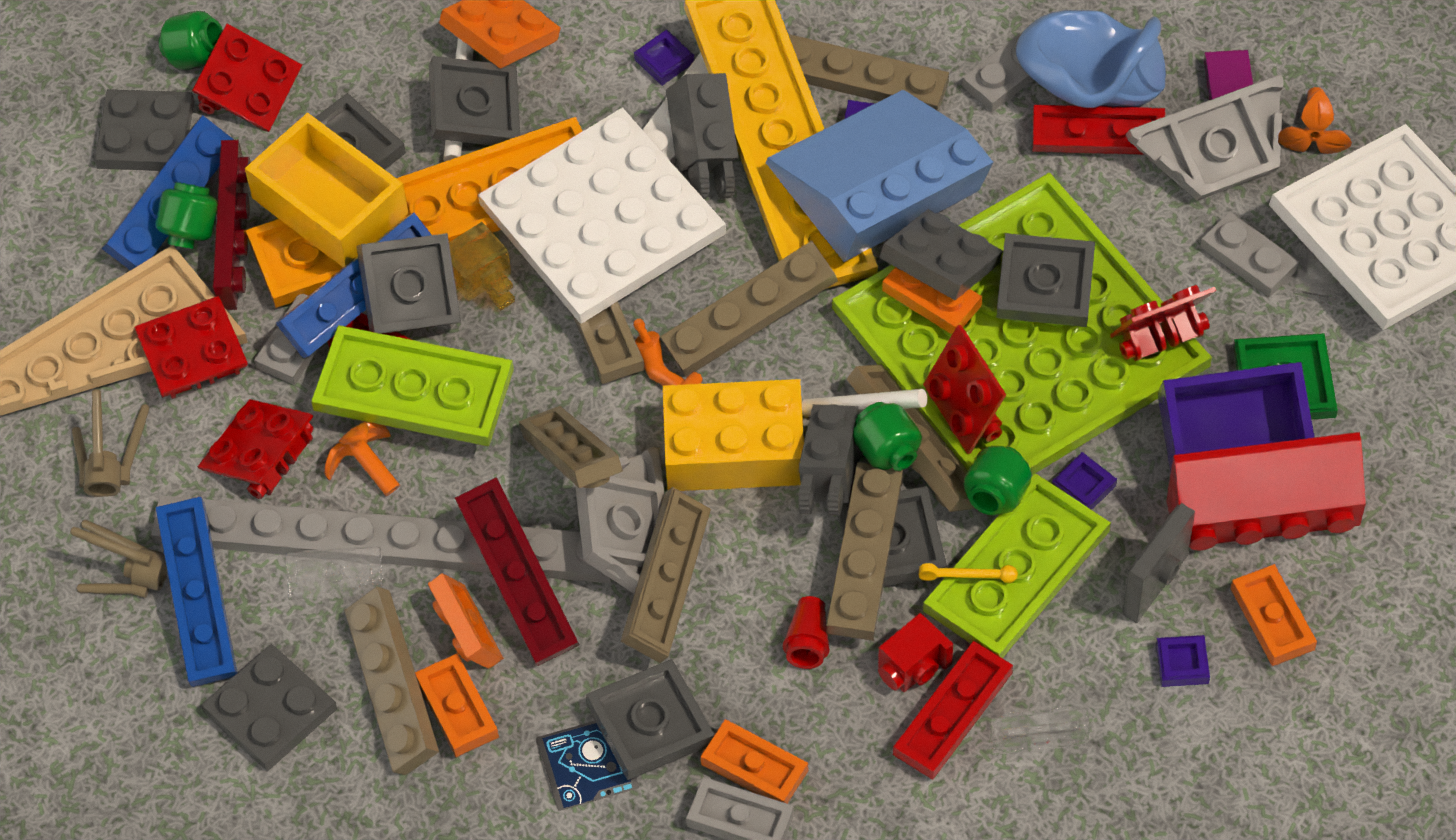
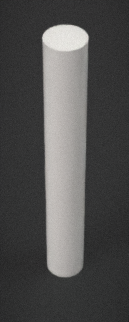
(907, 399)

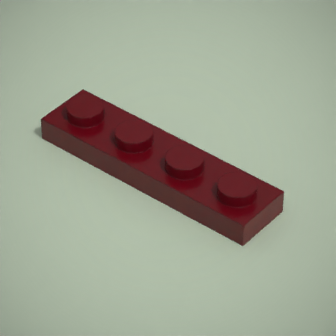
(230, 238)
(517, 571)

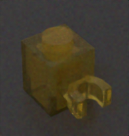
(482, 265)

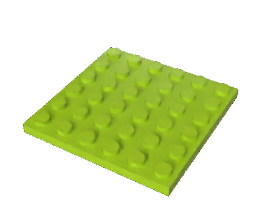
(1057, 378)

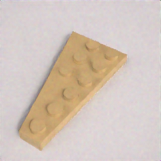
(97, 336)

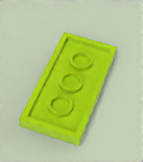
(413, 385)
(1044, 541)

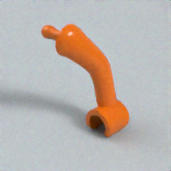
(651, 352)

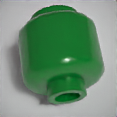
(189, 39)
(186, 214)
(887, 436)
(997, 480)

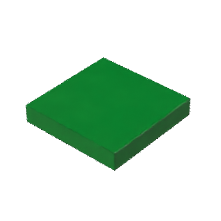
(1307, 349)

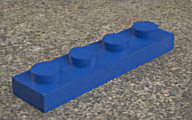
(190, 163)
(338, 299)
(196, 591)

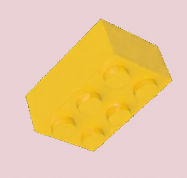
(326, 189)
(733, 434)

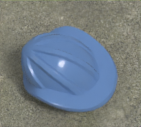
(1093, 58)

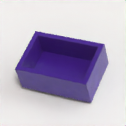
(1234, 409)

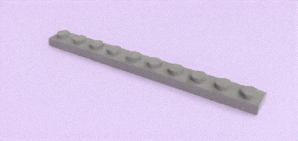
(401, 538)

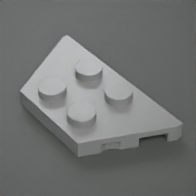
(1217, 140)
(621, 518)

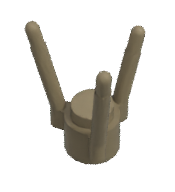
(102, 473)
(144, 566)

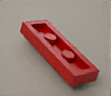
(1088, 129)
(952, 710)

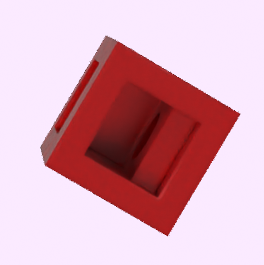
(914, 654)

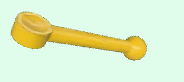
(930, 572)

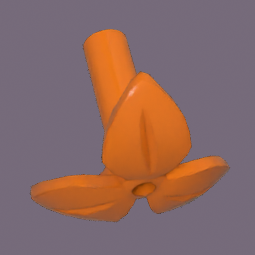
(1317, 117)
(355, 444)

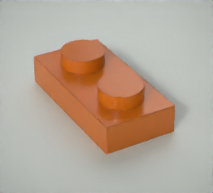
(930, 302)
(459, 611)
(1273, 615)
(456, 705)
(754, 763)

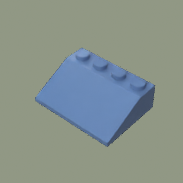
(880, 171)

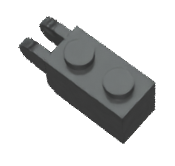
(703, 131)
(828, 458)

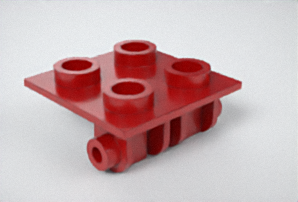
(245, 78)
(1176, 316)
(191, 347)
(966, 391)
(260, 445)

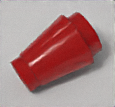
(807, 634)

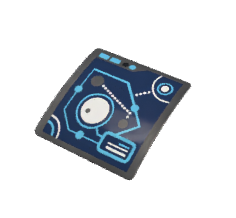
(581, 766)

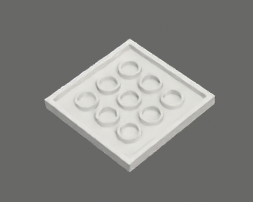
(602, 215)
(1380, 224)

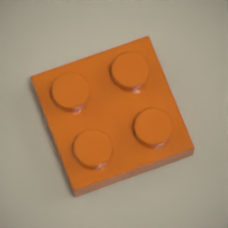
(500, 28)

